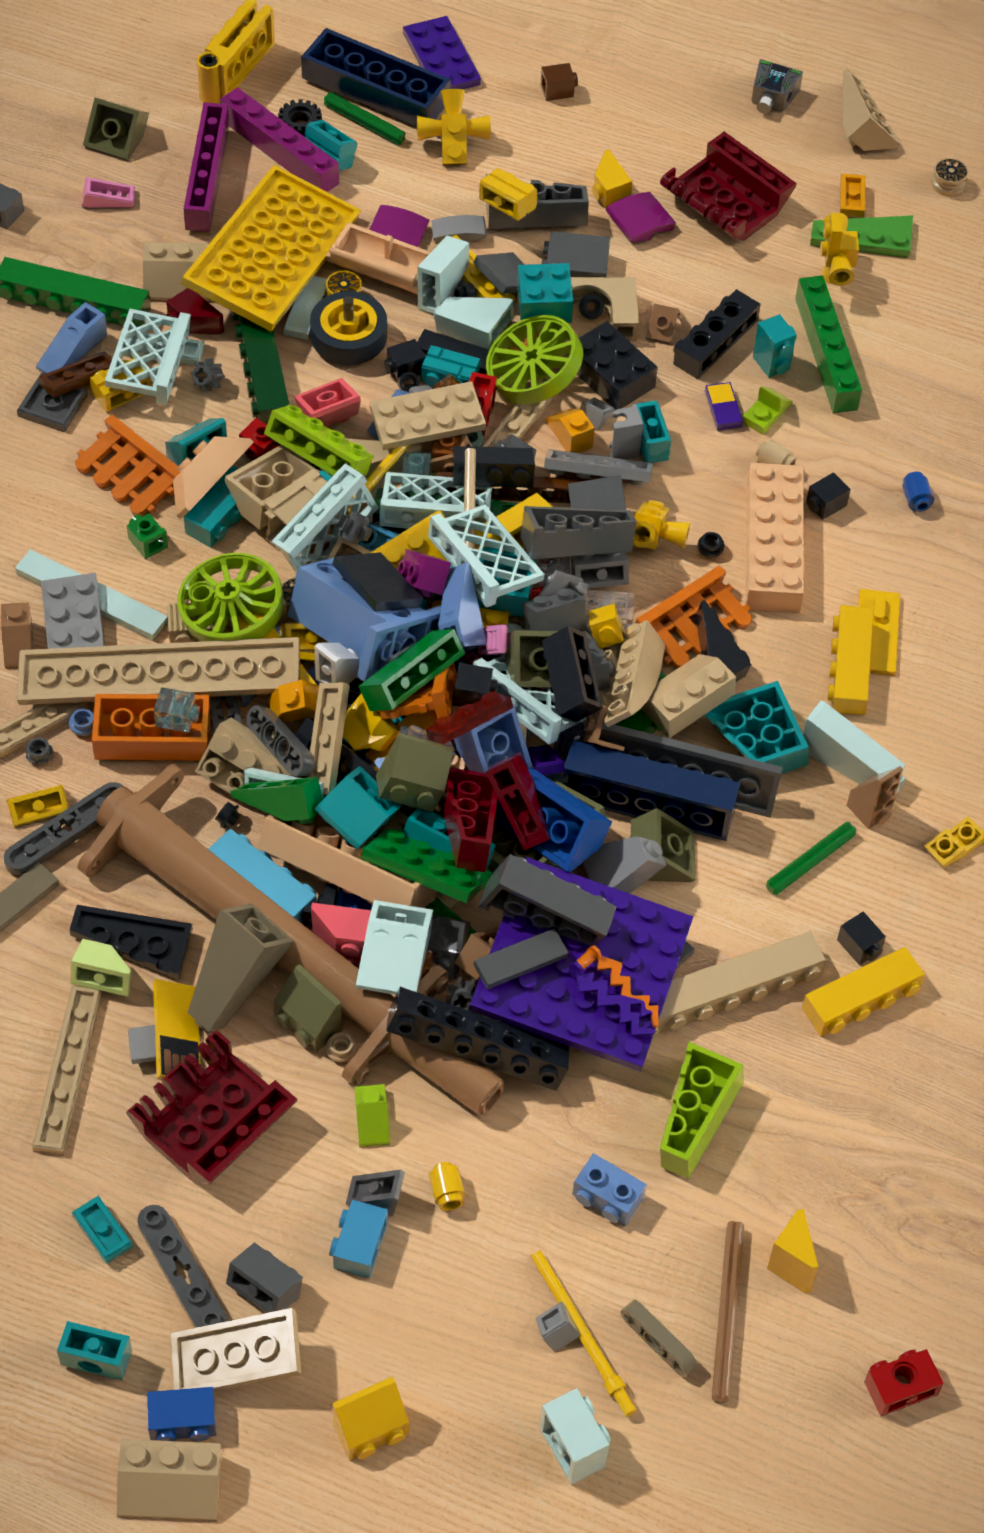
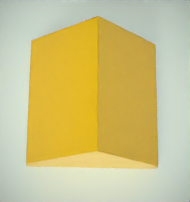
(794, 1254)

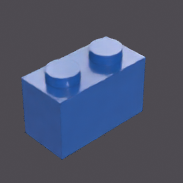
(181, 1414)

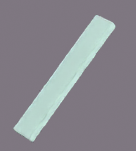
(112, 603)

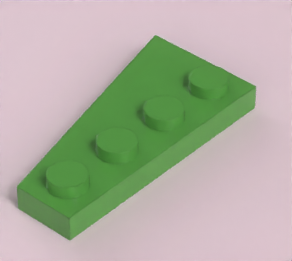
(875, 234)

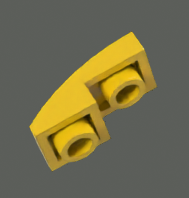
(955, 843)

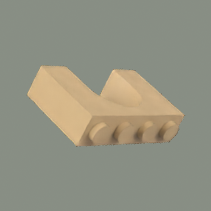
(618, 298)

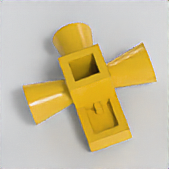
(453, 128)
(839, 250)
(652, 526)

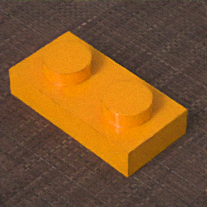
(852, 195)

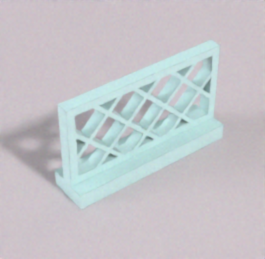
(168, 362)
(410, 511)
(320, 513)
(453, 548)
(534, 715)

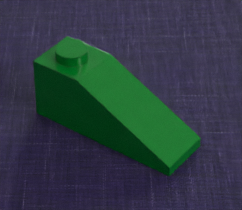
(283, 798)

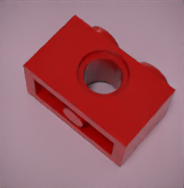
(890, 1394)

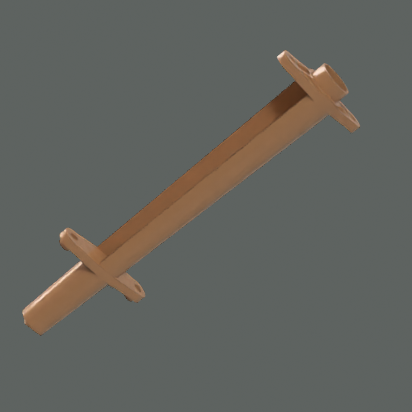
(140, 829)

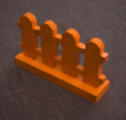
(134, 448)
(691, 597)
(434, 695)

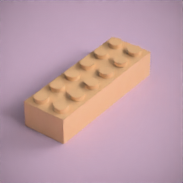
(775, 538)
(325, 853)

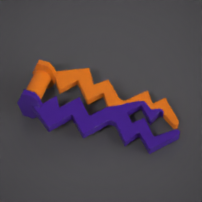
(622, 1001)

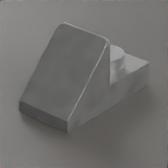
(377, 1189)

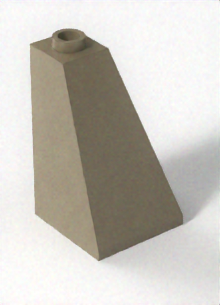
(237, 960)

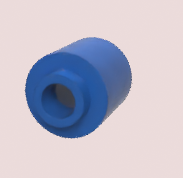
(917, 491)

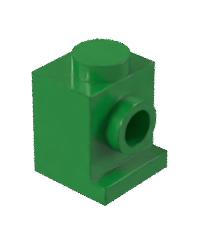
(145, 530)

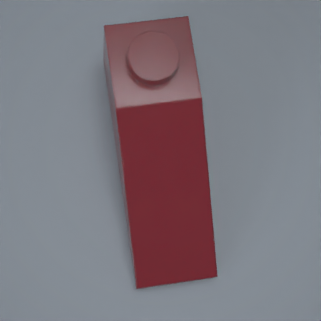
(519, 800)

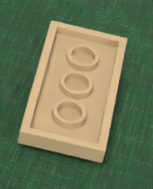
(427, 415)
(237, 1352)

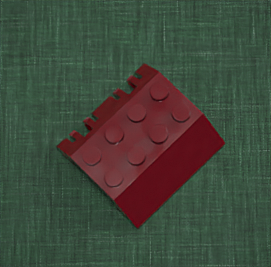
(732, 187)
(209, 1112)

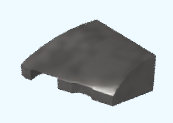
(447, 942)

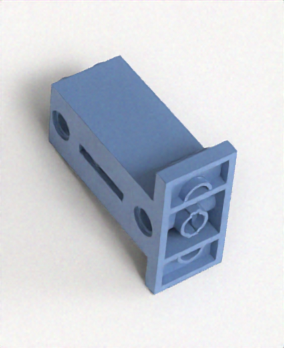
(338, 614)

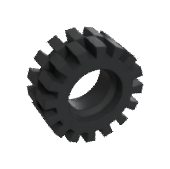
(297, 112)

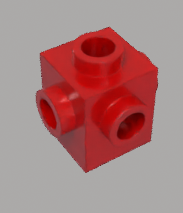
(262, 443)

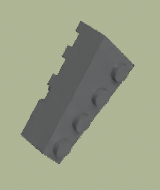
(556, 207)

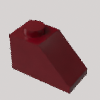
(204, 317)

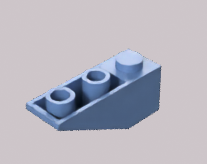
(75, 338)
(461, 608)

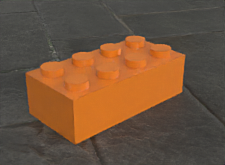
(127, 730)

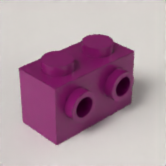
(424, 572)

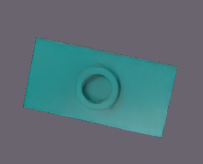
(102, 1229)

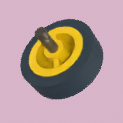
(348, 328)

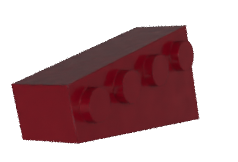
(469, 817)

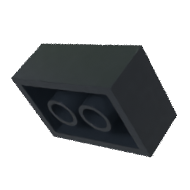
(615, 366)

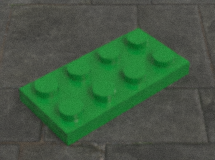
(424, 865)

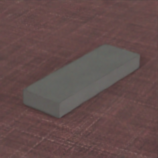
(520, 958)

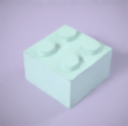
(575, 1435)

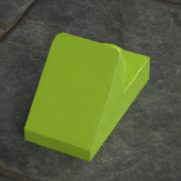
(766, 409)
(372, 1115)

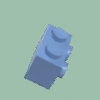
(608, 1190)

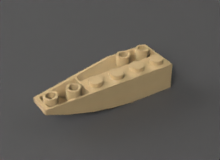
(635, 671)
(232, 752)

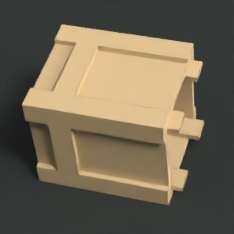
(290, 501)

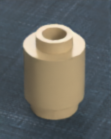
(774, 454)

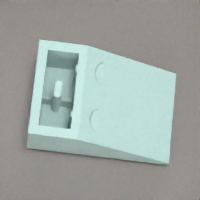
(394, 947)

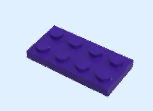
(442, 52)

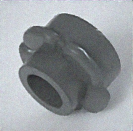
(38, 745)

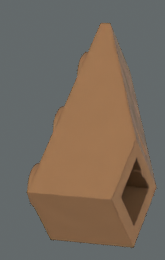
(875, 797)

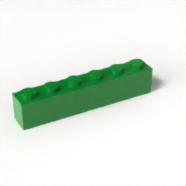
(69, 290)
(828, 344)

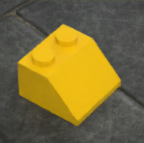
(370, 1419)

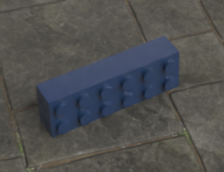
(373, 77)
(640, 785)

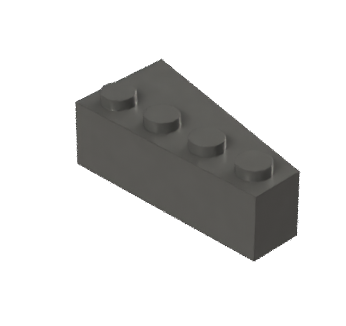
(576, 531)
(547, 901)

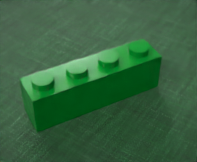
(411, 670)

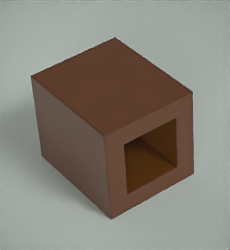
(558, 81)

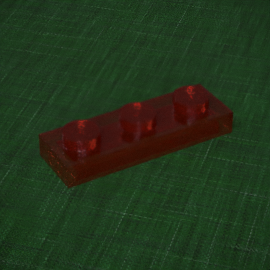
(468, 717)

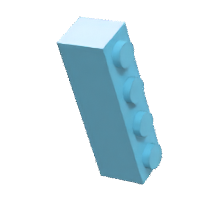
(264, 874)

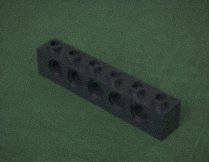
(478, 1038)

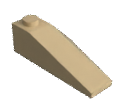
(863, 119)

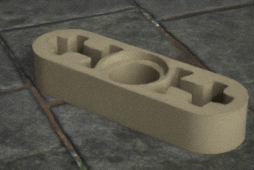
(659, 1338)

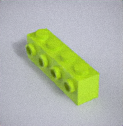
(315, 441)

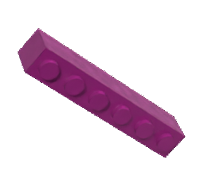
(280, 141)
(206, 167)

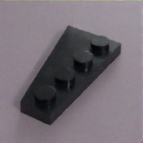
(140, 938)

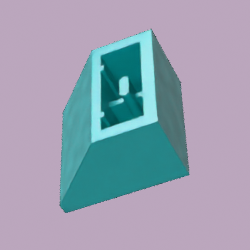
(356, 808)

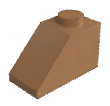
(16, 632)
(477, 946)

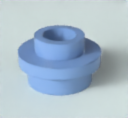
(81, 716)

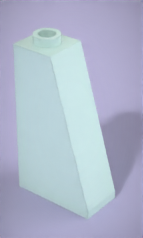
(846, 747)

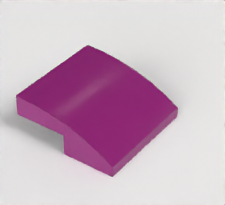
(640, 216)
(399, 224)

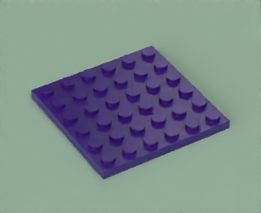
(548, 1002)

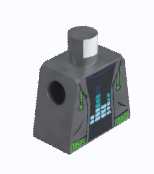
(775, 86)

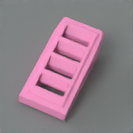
(99, 194)
(496, 641)

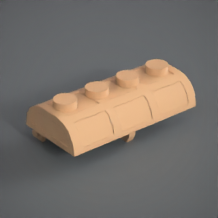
(377, 257)

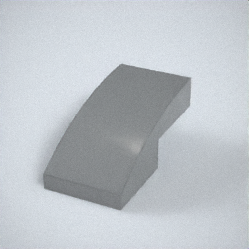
(466, 227)

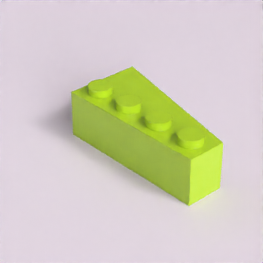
(699, 1105)

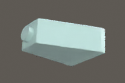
(441, 272)
(474, 319)

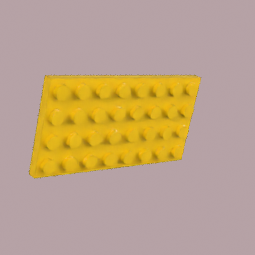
(270, 248)

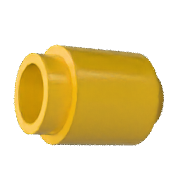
(447, 1186)

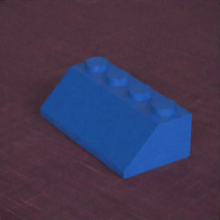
(572, 825)

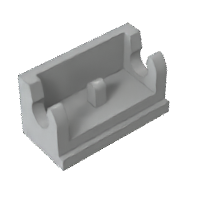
(627, 434)

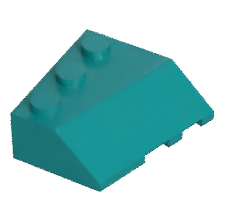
(762, 727)

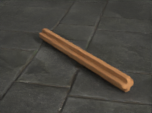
(727, 1312)

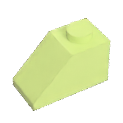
(100, 968)

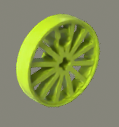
(535, 360)
(230, 598)

